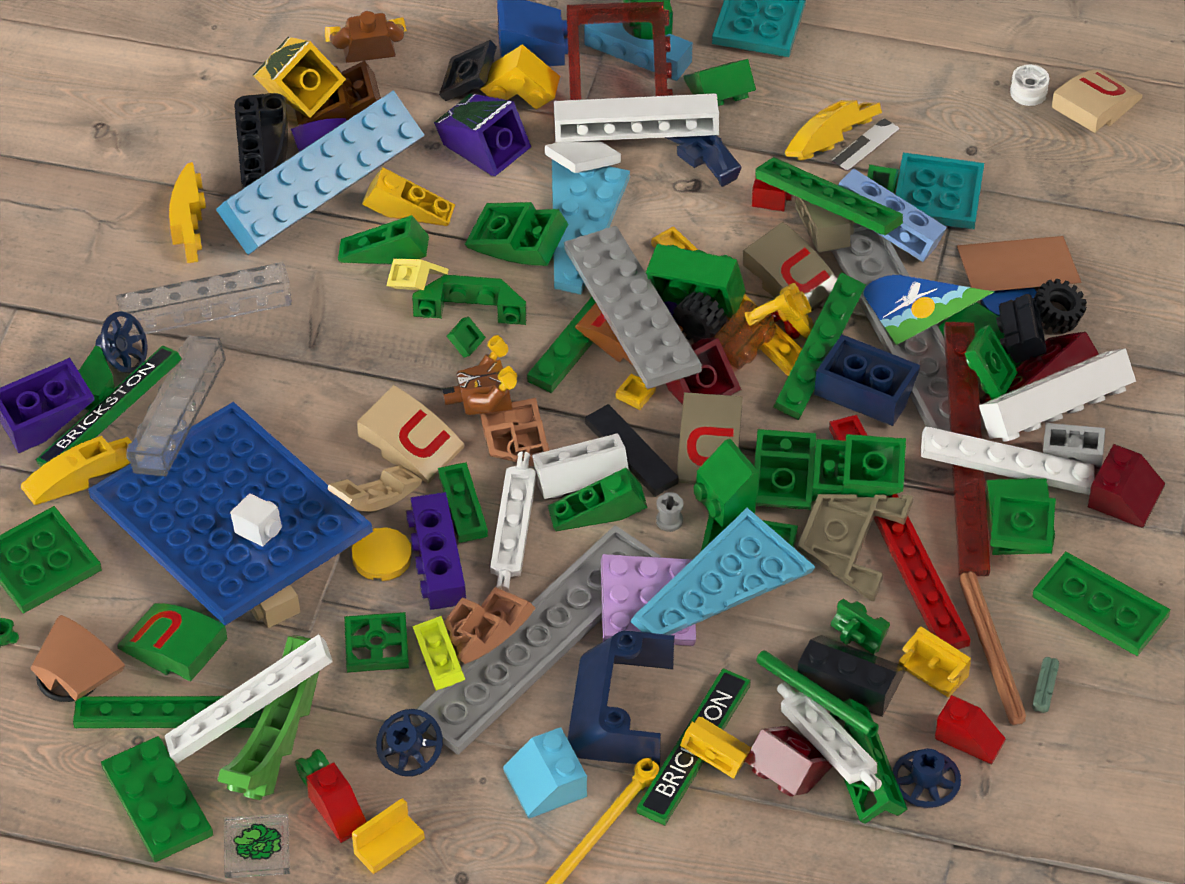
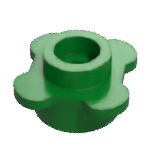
(6, 629)

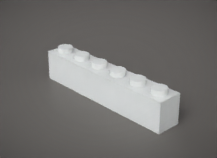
(636, 117)
(1056, 394)

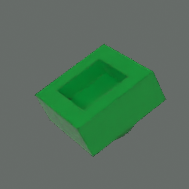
(466, 336)

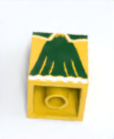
(300, 75)

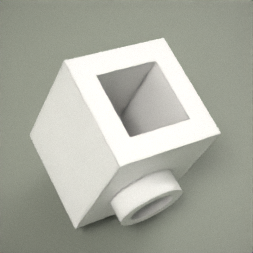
(256, 519)

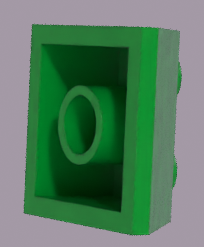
(725, 80)
(727, 484)

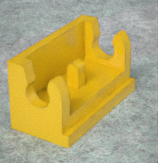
(935, 662)

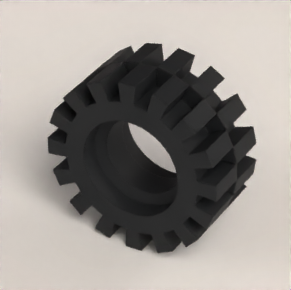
(1065, 296)
(699, 317)

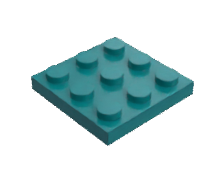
(759, 25)
(942, 188)

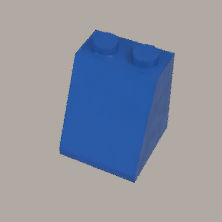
(534, 26)

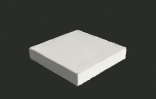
(583, 155)

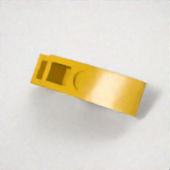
(828, 127)
(186, 211)
(74, 468)

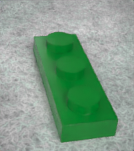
(463, 502)

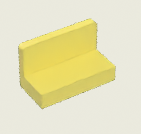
(412, 273)

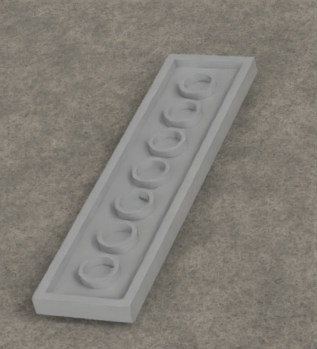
(632, 307)

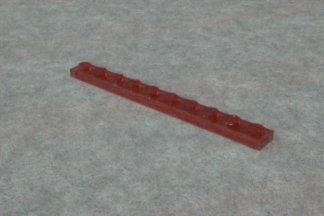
(967, 482)

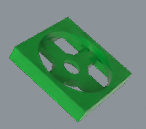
(375, 622)

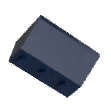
(866, 379)

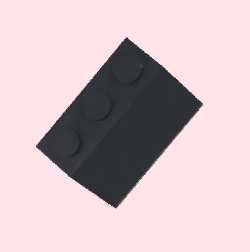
(851, 673)

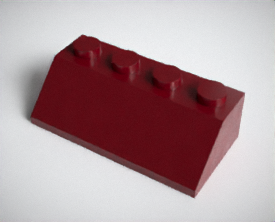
(1061, 353)

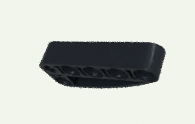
(260, 134)

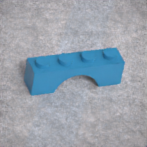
(617, 42)

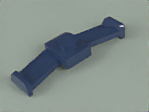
(712, 152)

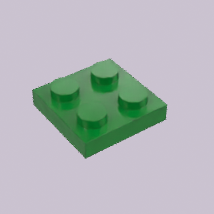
(990, 363)
(1023, 522)

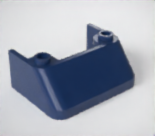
(605, 731)

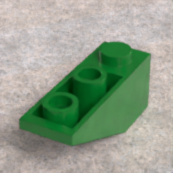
(600, 502)

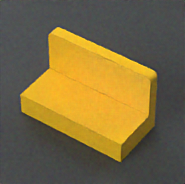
(715, 746)
(386, 837)

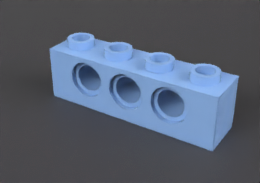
(917, 234)

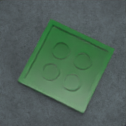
(43, 559)

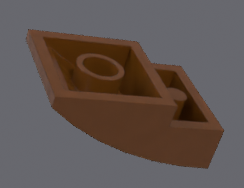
(350, 98)

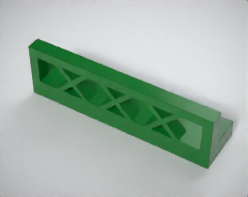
(888, 795)

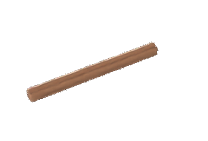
(992, 648)

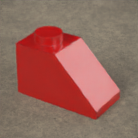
(969, 730)
(335, 801)

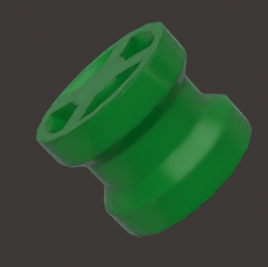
(311, 764)

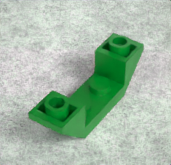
(470, 290)

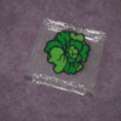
(256, 845)

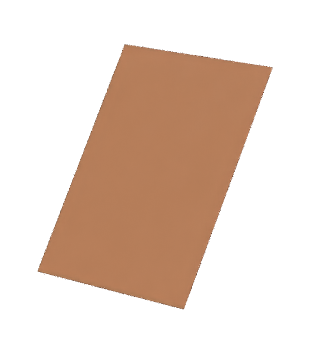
(1018, 263)

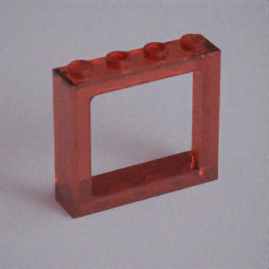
(620, 13)

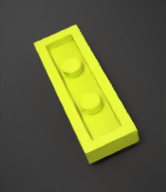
(438, 653)

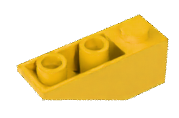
(401, 198)

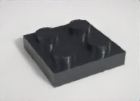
(468, 70)

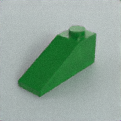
(386, 242)

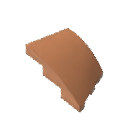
(515, 431)
(482, 628)
(74, 659)

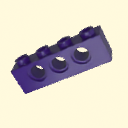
(437, 550)

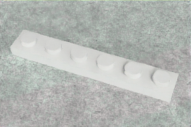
(1006, 460)
(248, 698)

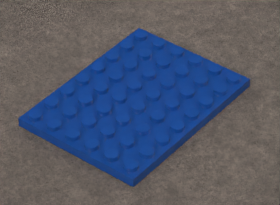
(189, 522)

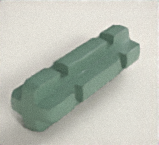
(1045, 684)

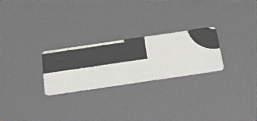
(865, 144)

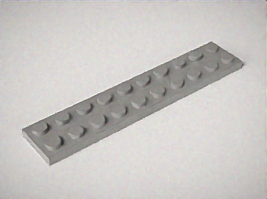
(874, 258)
(500, 677)

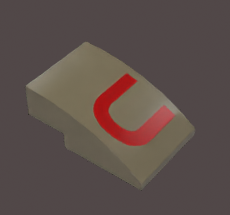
(785, 259)
(704, 427)

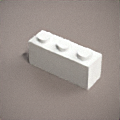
(578, 465)

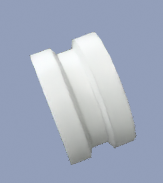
(1029, 85)

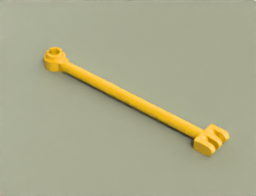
(639, 781)

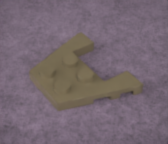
(839, 530)

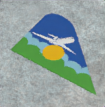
(915, 304)

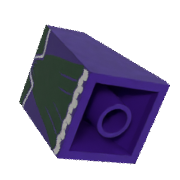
(484, 132)

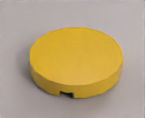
(382, 554)

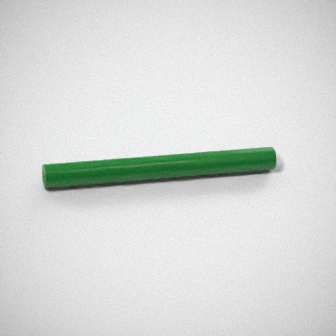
(817, 694)

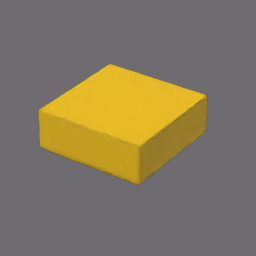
(634, 392)

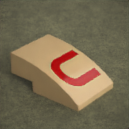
(1094, 99)
(409, 434)

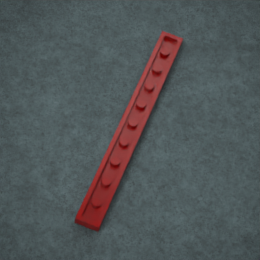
(913, 562)

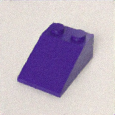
(42, 404)

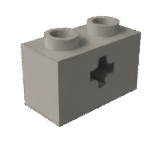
(1075, 442)

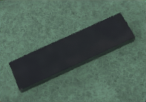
(640, 456)

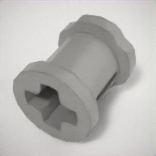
(669, 515)

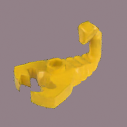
(791, 306)

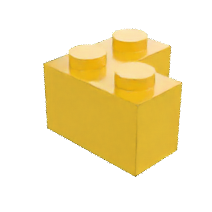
(524, 75)

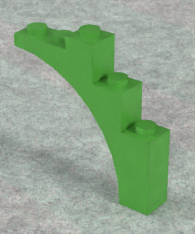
(259, 761)

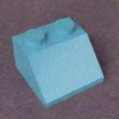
(546, 774)

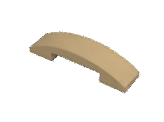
(389, 489)

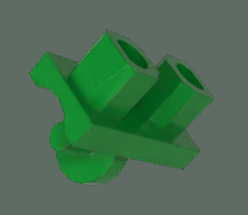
(858, 626)

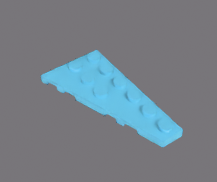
(588, 205)
(730, 570)

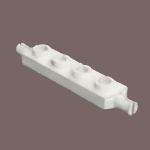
(513, 521)
(829, 737)

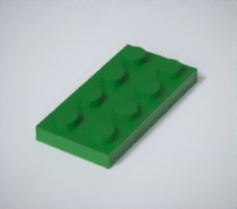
(1101, 603)
(157, 799)

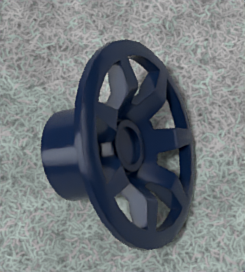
(119, 343)
(407, 740)
(927, 772)

